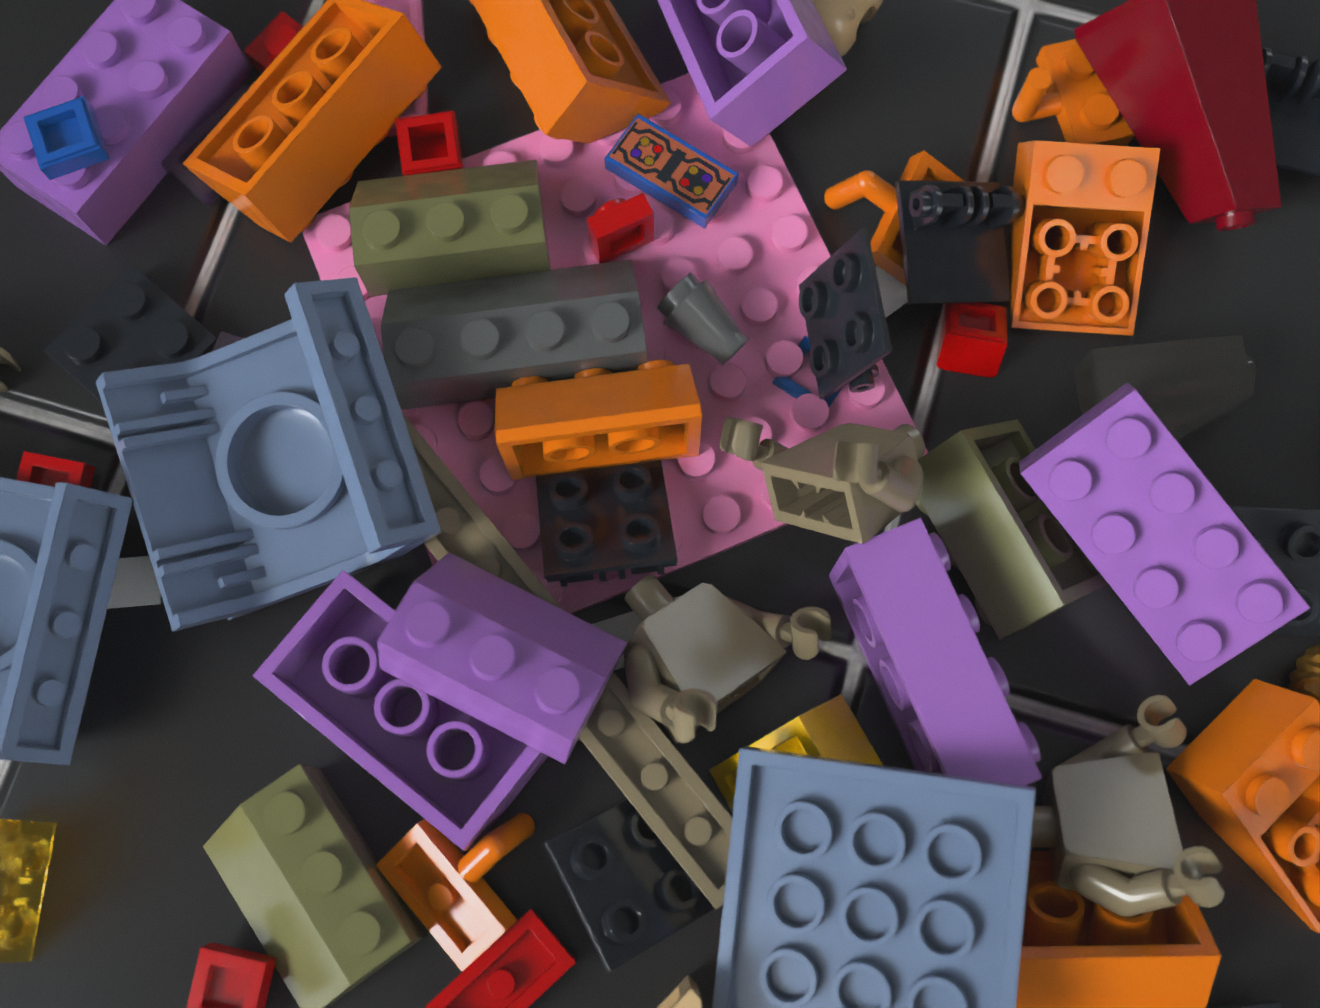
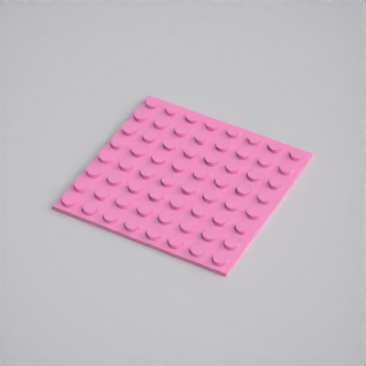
(754, 260)

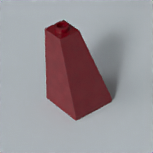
(1198, 91)

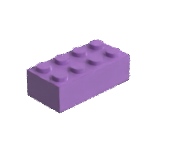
(753, 59)
(151, 80)
(1161, 534)
(929, 661)
(417, 746)

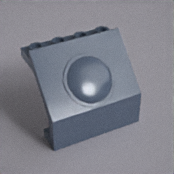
(269, 460)
(54, 597)

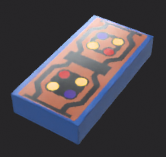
(671, 170)

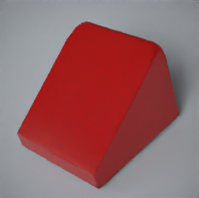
(429, 143)
(972, 338)

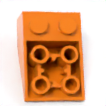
(1080, 235)
(1260, 788)

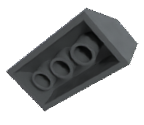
(487, 332)

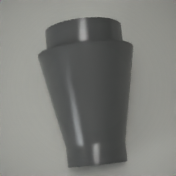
(701, 317)

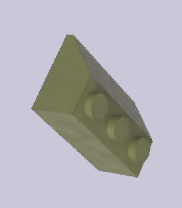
(448, 226)
(1001, 530)
(311, 887)

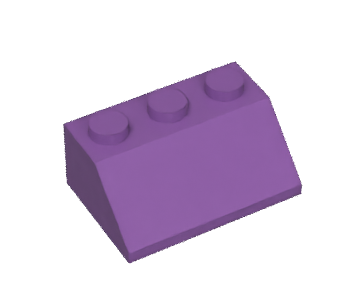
(500, 655)

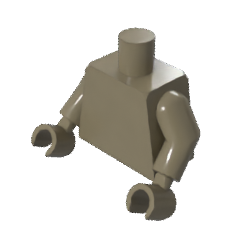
(839, 481)
(706, 652)
(1115, 823)

